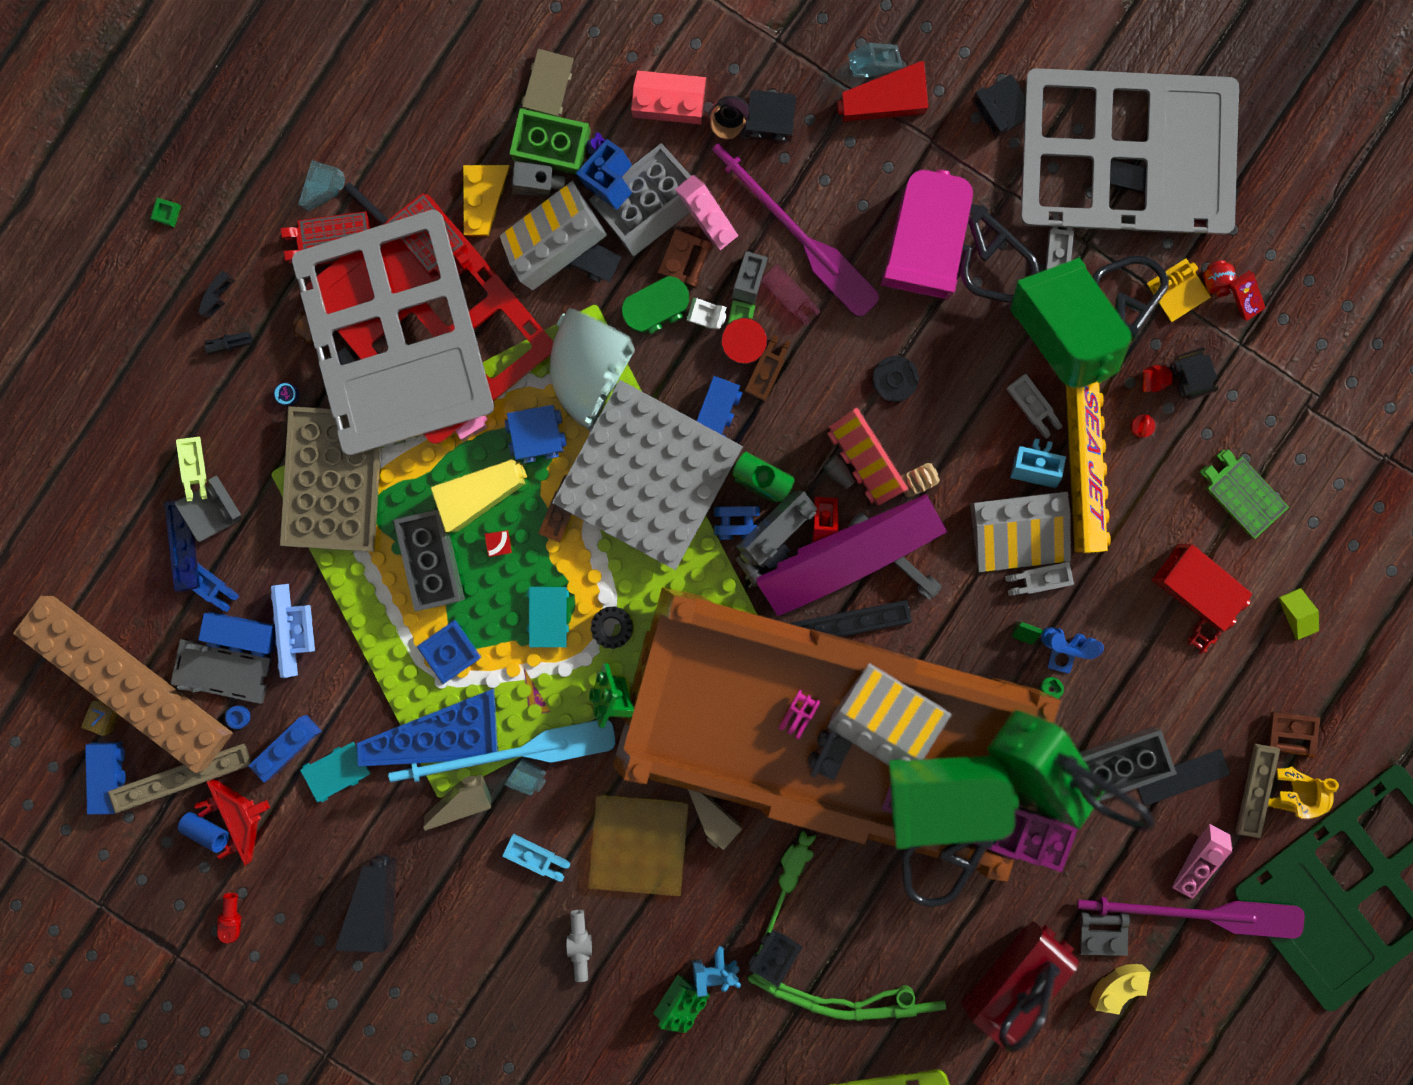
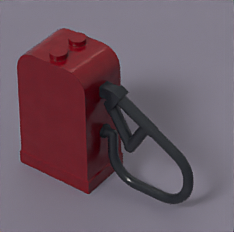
(1020, 987)

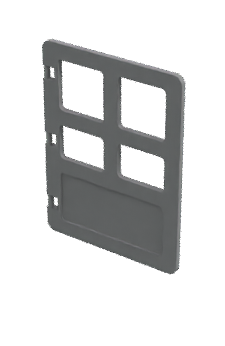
(1186, 151)
(411, 385)

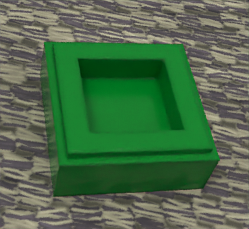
(165, 212)

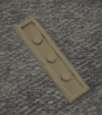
(1257, 790)

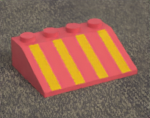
(866, 457)

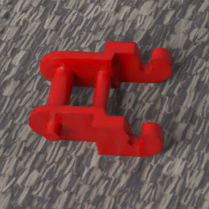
(1192, 640)

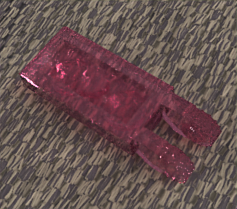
(788, 293)

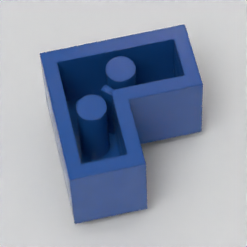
(604, 174)

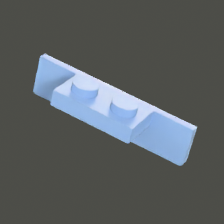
(292, 630)

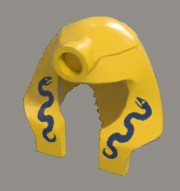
(1309, 795)

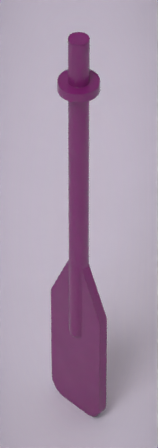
(824, 260)
(1236, 917)

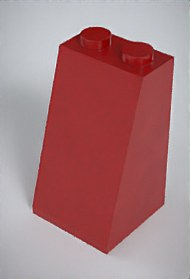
(1202, 586)

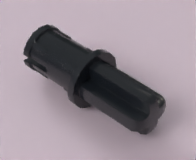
(228, 343)

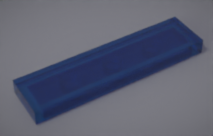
(181, 550)

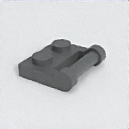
(1104, 941)

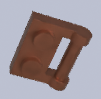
(679, 254)
(1294, 727)

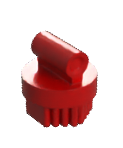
(1156, 378)

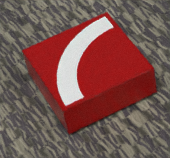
(498, 543)

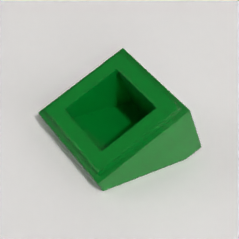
(1026, 632)

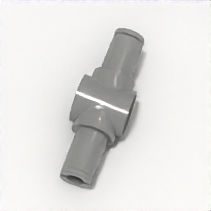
(579, 945)

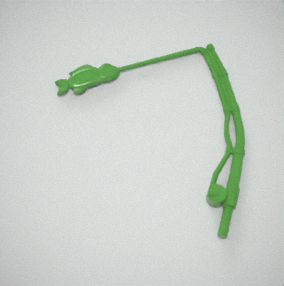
(793, 864)

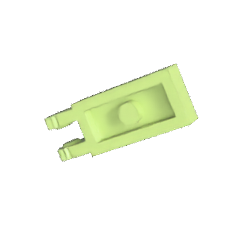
(192, 465)

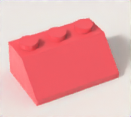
(668, 97)

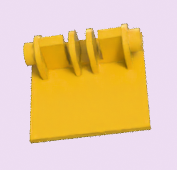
(1183, 292)

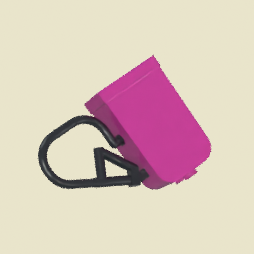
(932, 234)

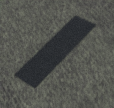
(1188, 776)

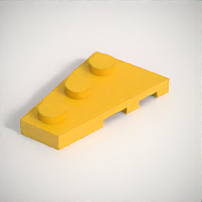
(481, 196)

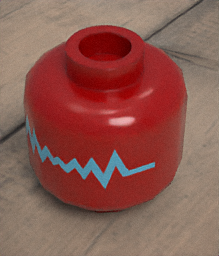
(1218, 278)

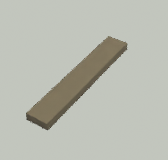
(177, 779)

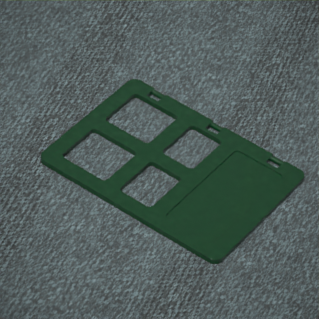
(1338, 945)

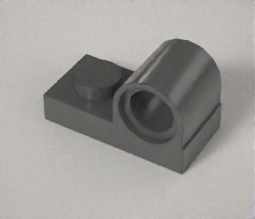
(749, 277)

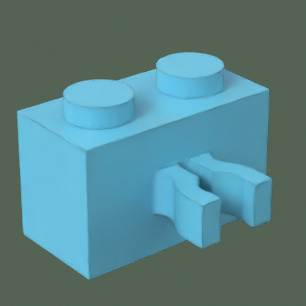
(1038, 466)

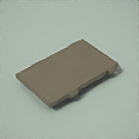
(548, 83)

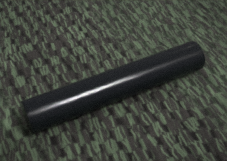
(365, 203)

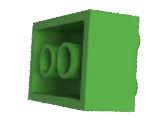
(550, 141)

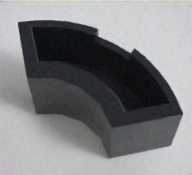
(597, 263)

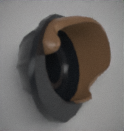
(728, 117)

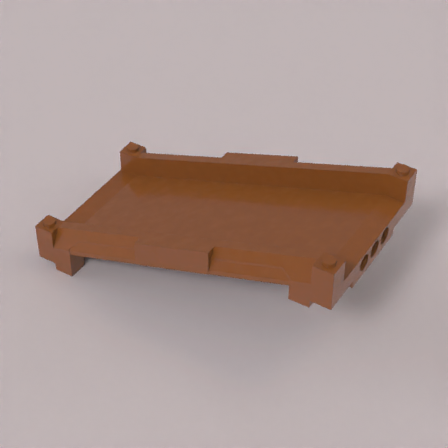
(721, 684)

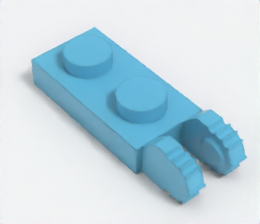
(534, 857)

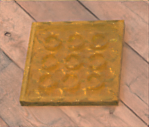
(638, 845)

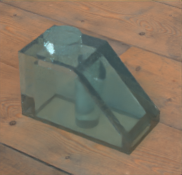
(875, 59)
(320, 185)
(526, 778)

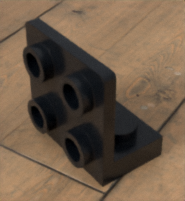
(1001, 105)
(829, 754)

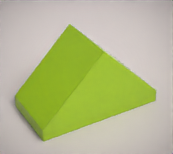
(1300, 613)

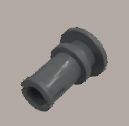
(750, 570)

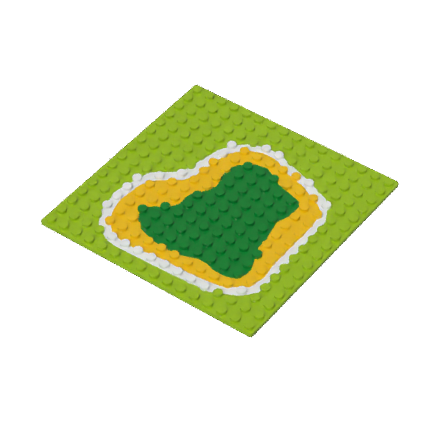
(496, 606)

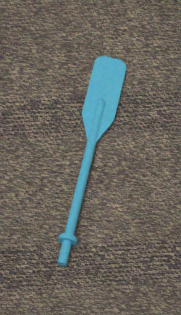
(548, 746)

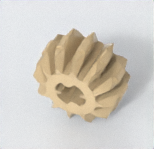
(920, 479)

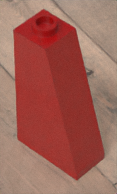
(888, 96)

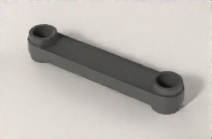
(926, 585)

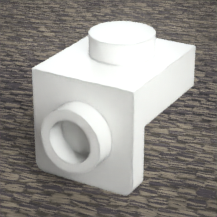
(706, 314)

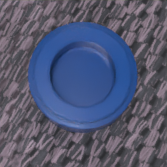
(237, 717)

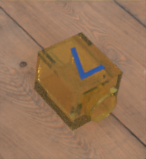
(100, 718)

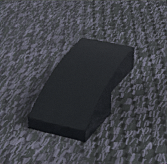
(211, 301)

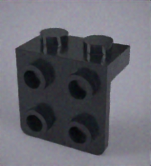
(771, 116)
(775, 957)

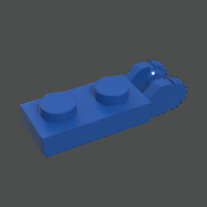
(211, 586)

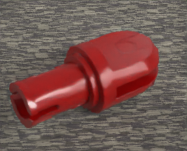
(229, 921)

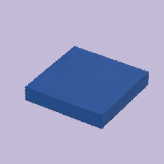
(449, 652)

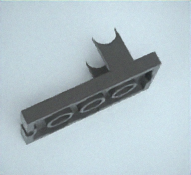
(207, 668)

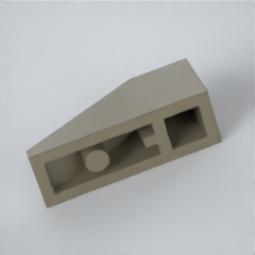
(463, 800)
(717, 822)

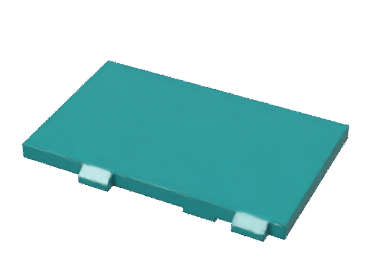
(547, 616)
(334, 772)

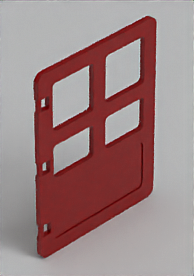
(349, 284)

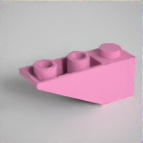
(1203, 861)

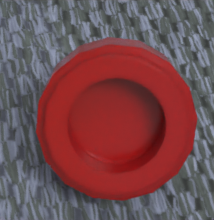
(1142, 426)

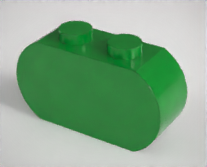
(656, 305)

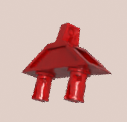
(239, 816)

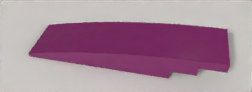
(850, 555)
(1033, 838)

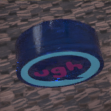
(286, 394)

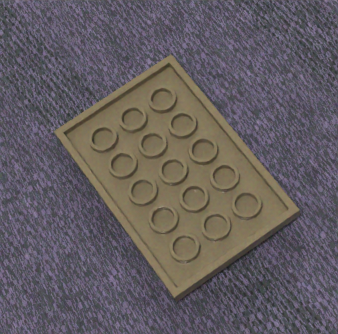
(327, 493)

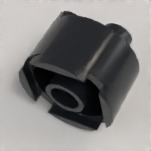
(1194, 373)

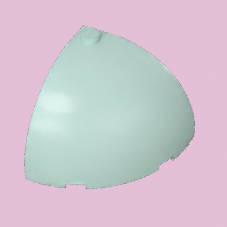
(586, 364)

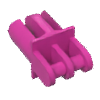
(800, 712)

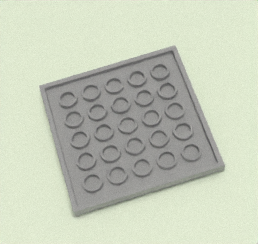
(647, 474)

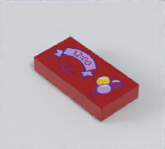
(1247, 295)

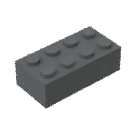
(428, 560)
(1131, 760)

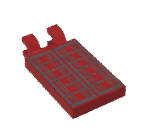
(323, 230)
(421, 244)

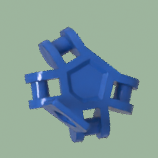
(1079, 647)

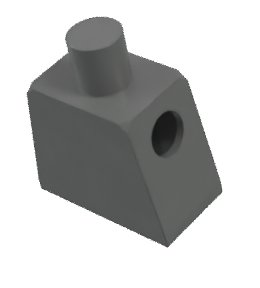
(526, 183)

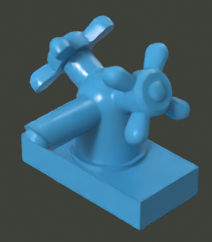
(714, 976)

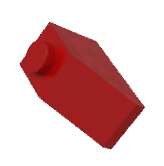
(826, 518)

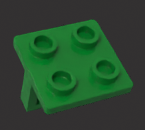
(610, 696)
(679, 1006)

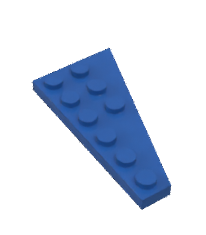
(441, 736)

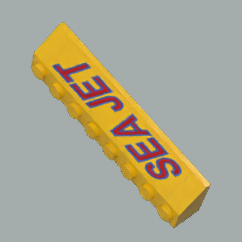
(1087, 468)

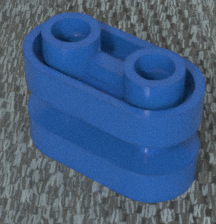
(726, 530)

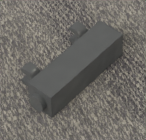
(776, 528)

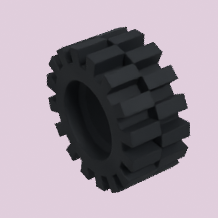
(609, 641)

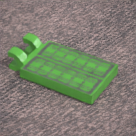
(1243, 494)

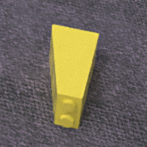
(474, 494)

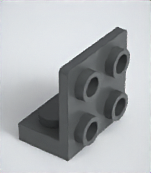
(209, 515)

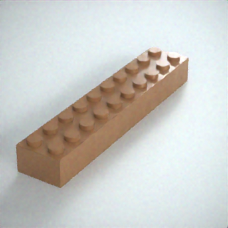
(123, 683)

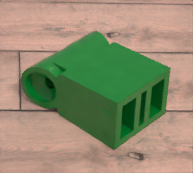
(762, 478)

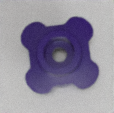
(595, 143)

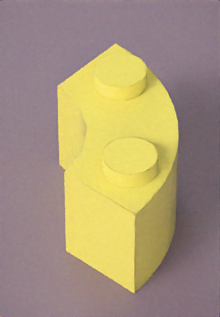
(1119, 987)

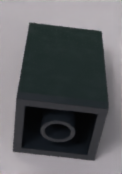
(371, 910)

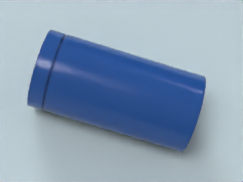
(203, 832)

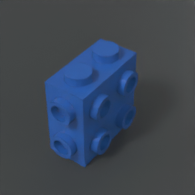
(535, 433)

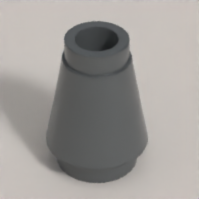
(838, 471)

